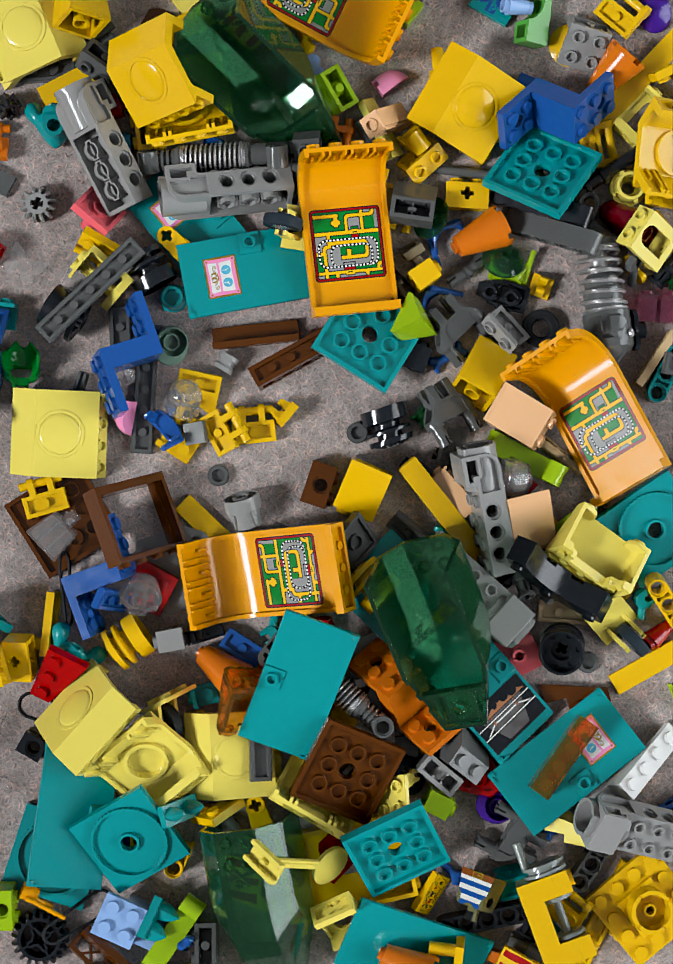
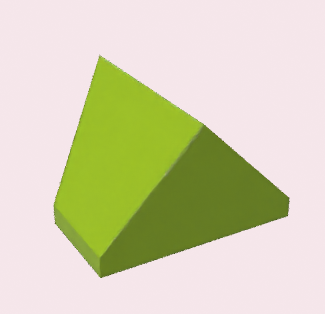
(412, 320)

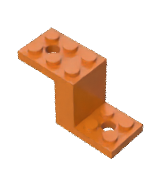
(398, 699)

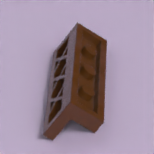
(255, 335)
(285, 361)
(101, 945)

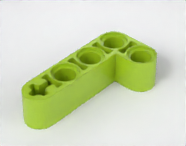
(541, 467)
(175, 931)

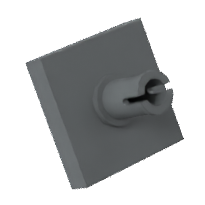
(359, 539)

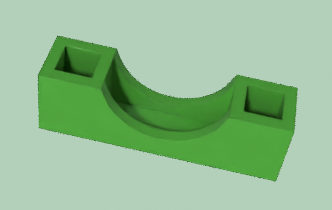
(534, 29)

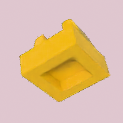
(540, 286)
(287, 411)

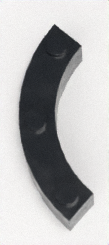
(556, 582)

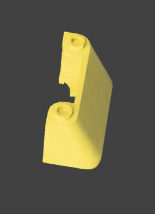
(597, 553)

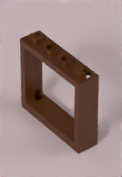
(165, 510)

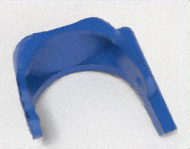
(456, 223)
(434, 291)
(166, 426)

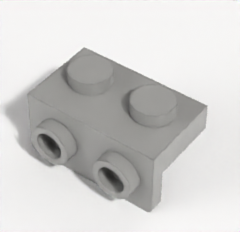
(505, 329)

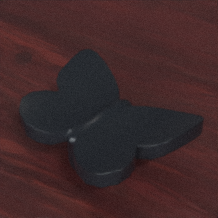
(639, 328)

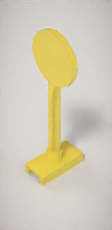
(270, 867)

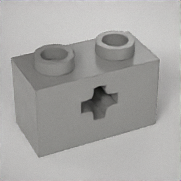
(169, 638)
(439, 774)

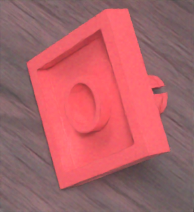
(93, 213)
(523, 655)

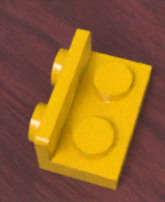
(421, 166)

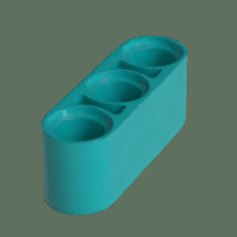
(658, 382)

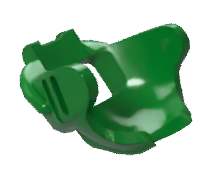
(21, 358)

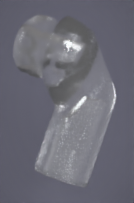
(127, 379)

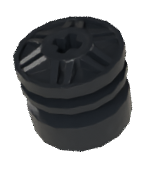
(150, 271)
(52, 301)
(386, 425)
(559, 659)

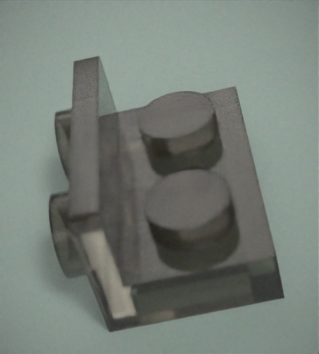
(458, 435)

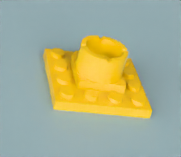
(623, 904)

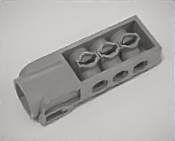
(99, 144)
(215, 193)
(480, 473)
(507, 615)
(624, 825)

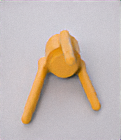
(31, 895)

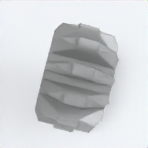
(44, 198)

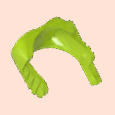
(521, 278)

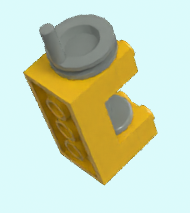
(548, 884)

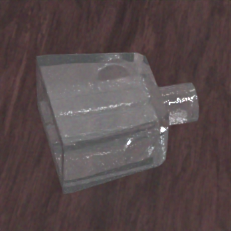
(55, 533)

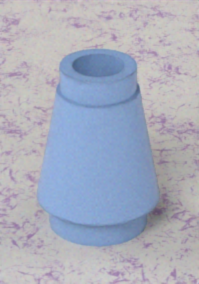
(516, 7)

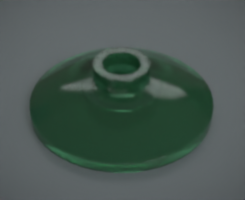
(439, 221)
(503, 262)

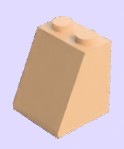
(520, 417)
(532, 517)

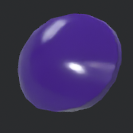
(659, 16)
(485, 808)

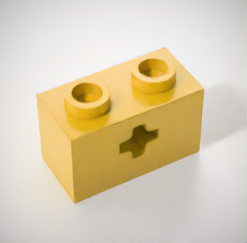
(477, 201)
(424, 275)
(20, 656)

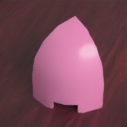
(388, 82)
(126, 422)

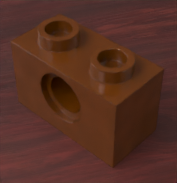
(311, 494)

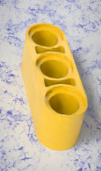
(660, 594)

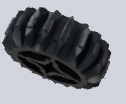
(36, 929)

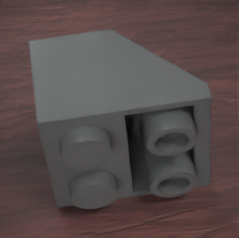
(413, 204)

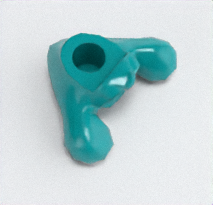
(46, 123)
(60, 634)

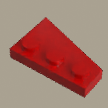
(56, 673)

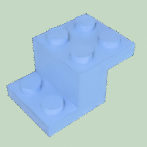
(121, 919)

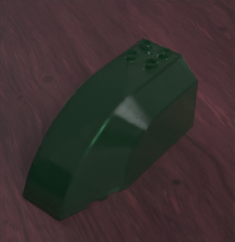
(253, 70)
(435, 626)
(260, 919)

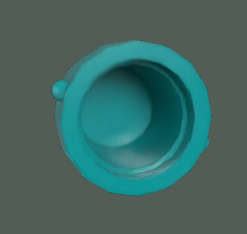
(173, 298)

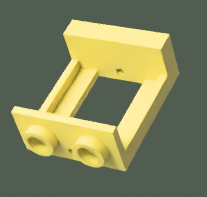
(620, 124)
(660, 247)
(84, 266)
(330, 911)

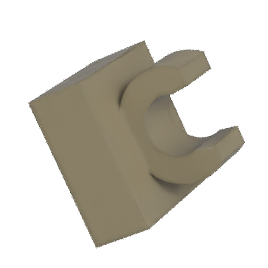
(412, 252)

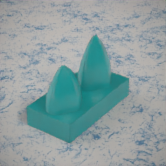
(179, 810)
(158, 910)

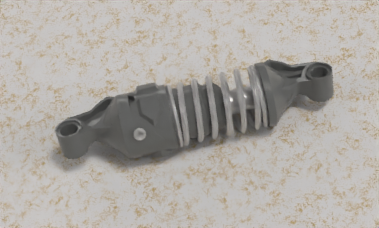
(604, 305)

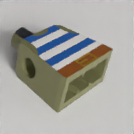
(478, 892)

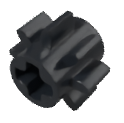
(9, 106)

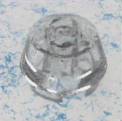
(516, 477)
(141, 594)

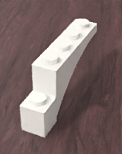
(637, 772)

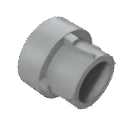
(244, 509)

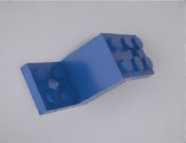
(556, 110)
(126, 354)
(80, 586)

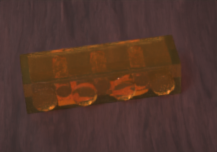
(562, 757)

